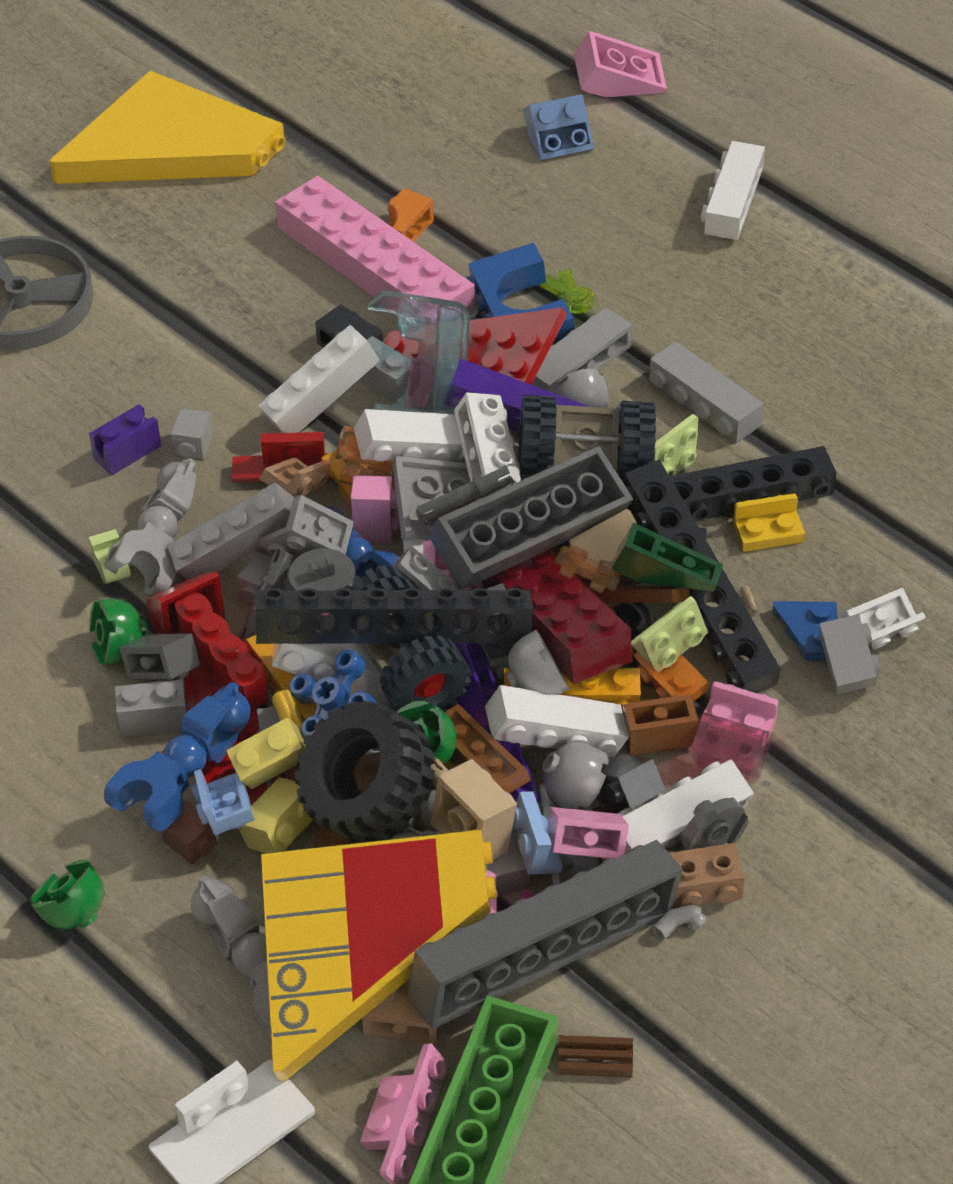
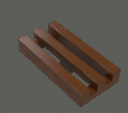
(595, 1050)

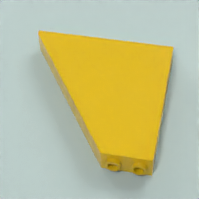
(168, 133)

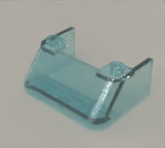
(442, 337)

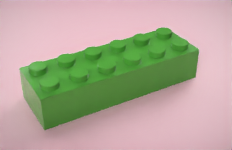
(489, 1096)

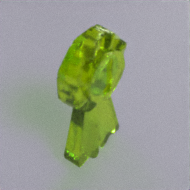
(577, 298)

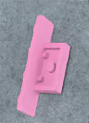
(403, 1115)

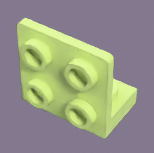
(678, 446)
(671, 635)

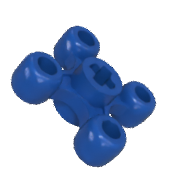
(330, 691)

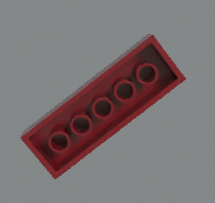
(570, 618)

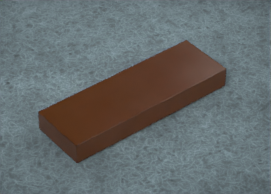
(643, 594)

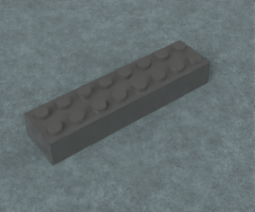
(542, 933)

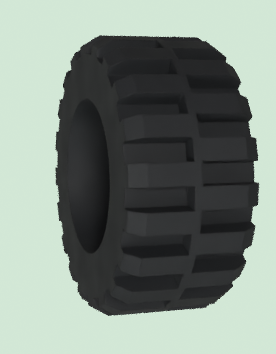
(333, 754)

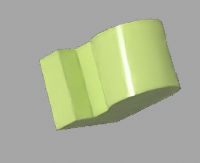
(99, 547)

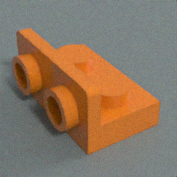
(672, 681)

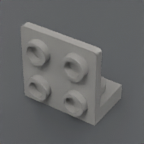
(309, 528)

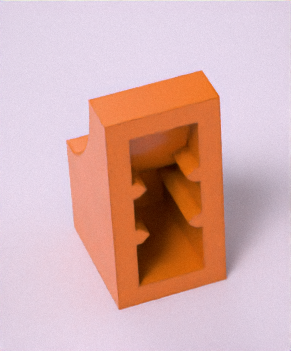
(410, 213)

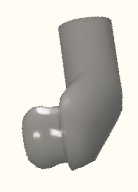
(677, 916)

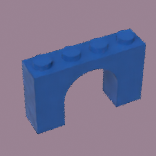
(510, 272)

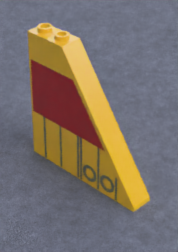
(349, 927)

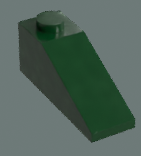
(663, 562)

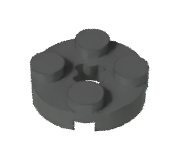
(714, 824)

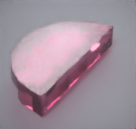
(419, 383)

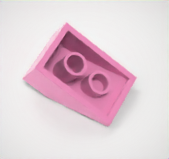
(617, 68)

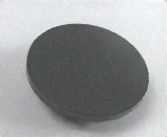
(321, 570)

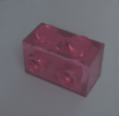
(725, 739)

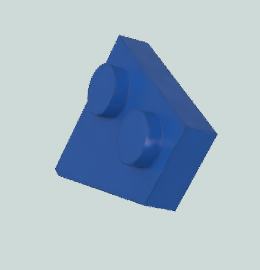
(803, 623)

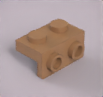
(296, 476)

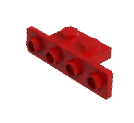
(276, 448)

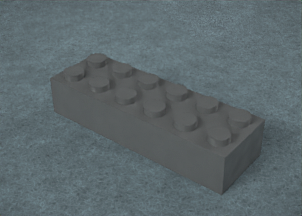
(529, 517)

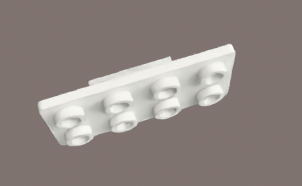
(229, 1124)

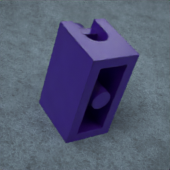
(125, 440)

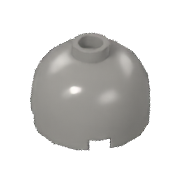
(584, 387)
(534, 667)
(574, 774)

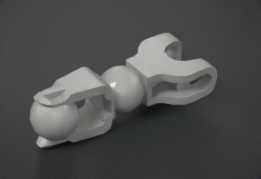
(157, 528)
(238, 938)

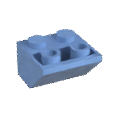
(558, 127)

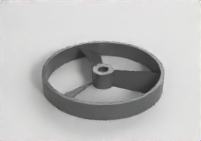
(23, 292)

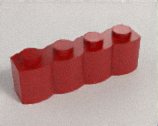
(221, 649)

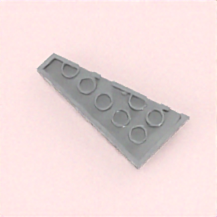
(421, 481)

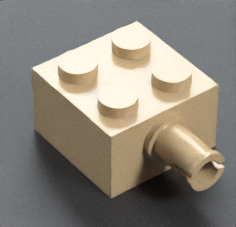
(472, 801)

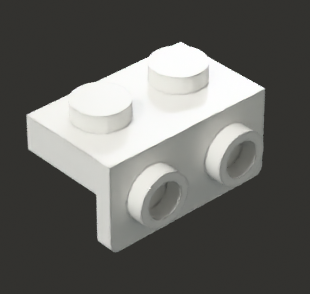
(887, 617)

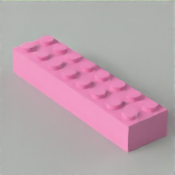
(365, 245)

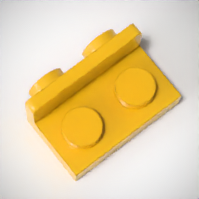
(768, 522)

